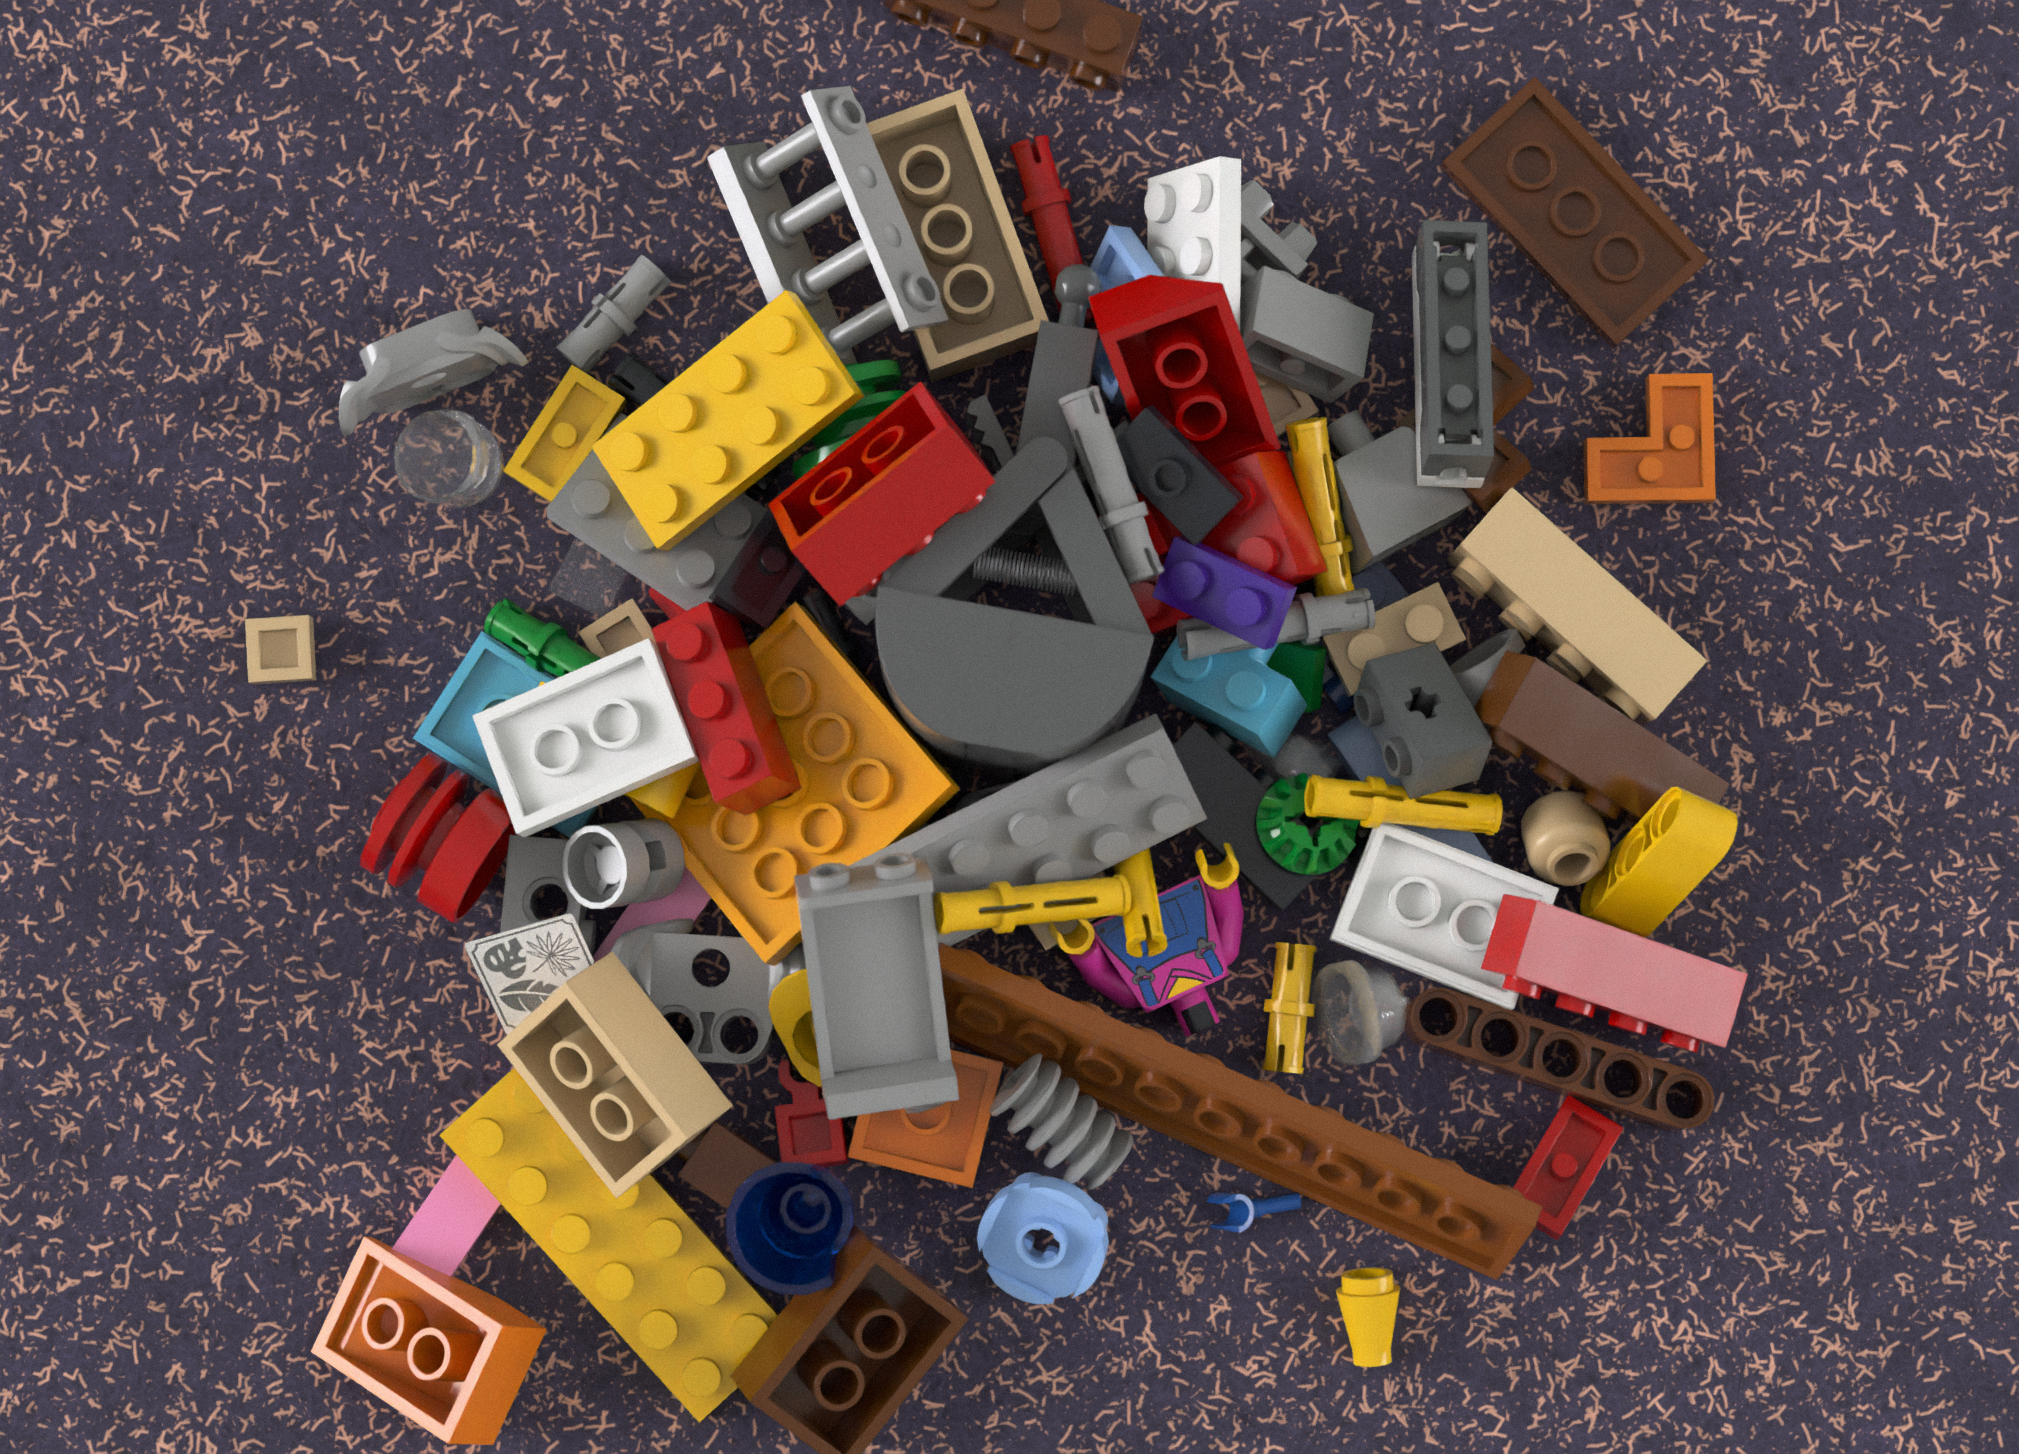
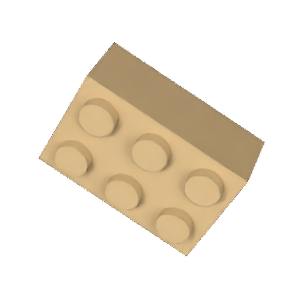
(614, 1074)

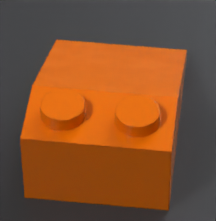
(428, 1344)

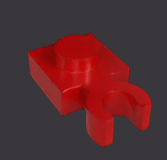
(804, 1126)

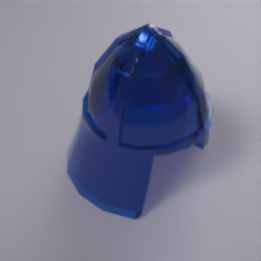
(789, 1226)

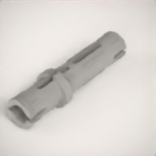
(1106, 473)
(1305, 621)

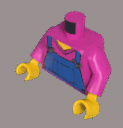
(1202, 940)

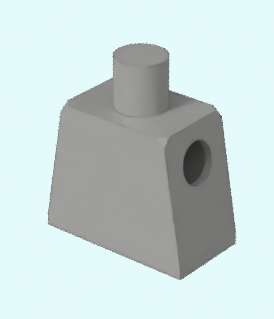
(1381, 494)

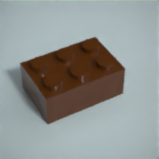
(849, 1352)

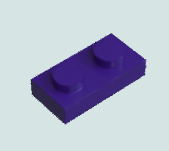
(1224, 592)

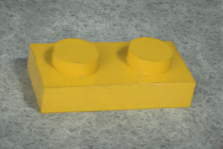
(564, 433)

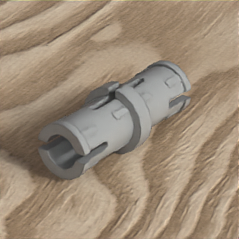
(614, 314)

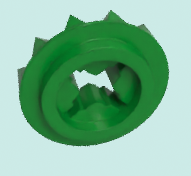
(1289, 842)

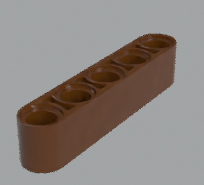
(1589, 1056)

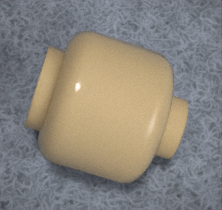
(1565, 838)

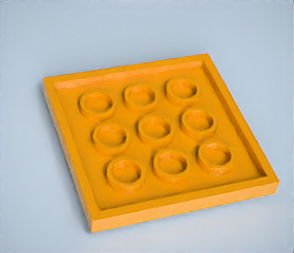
(859, 779)

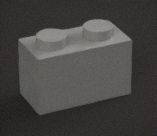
(1303, 334)

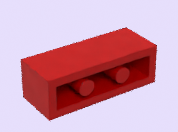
(726, 708)

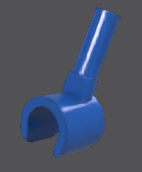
(1245, 1210)

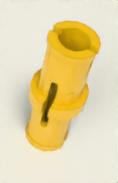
(1289, 1007)

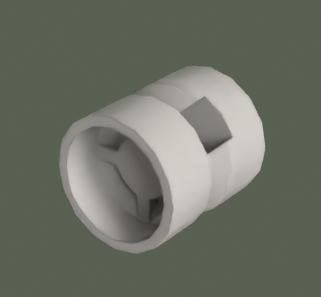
(623, 863)

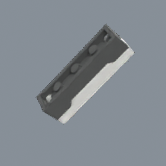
(1452, 355)

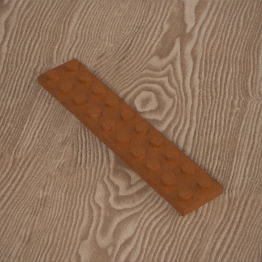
(1237, 1116)

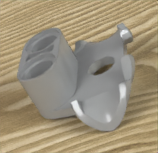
(423, 365)
(662, 964)

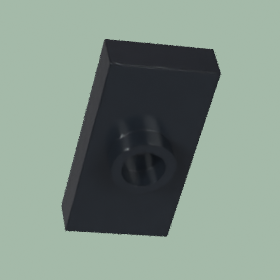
(1176, 475)

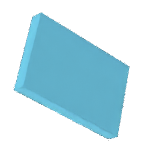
(483, 679)

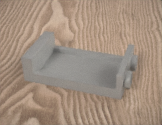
(875, 985)

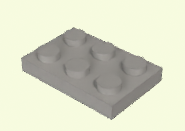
(687, 573)

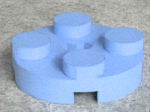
(1051, 1205)

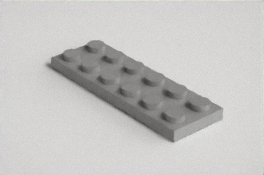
(1061, 819)

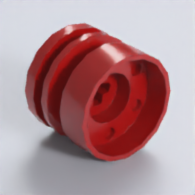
(434, 832)

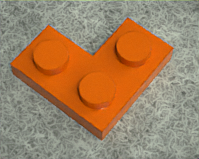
(1674, 458)

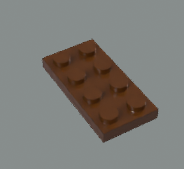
(1574, 212)

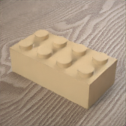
(962, 235)
(1574, 610)

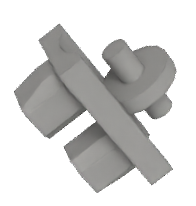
(1262, 245)

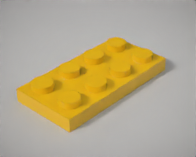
(727, 420)

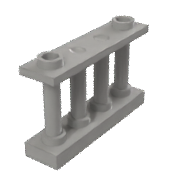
(775, 230)

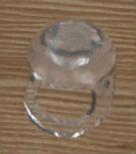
(428, 458)

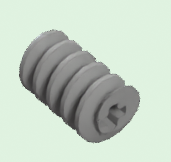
(1063, 1121)

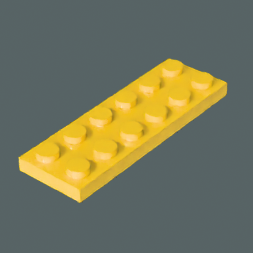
(628, 1255)

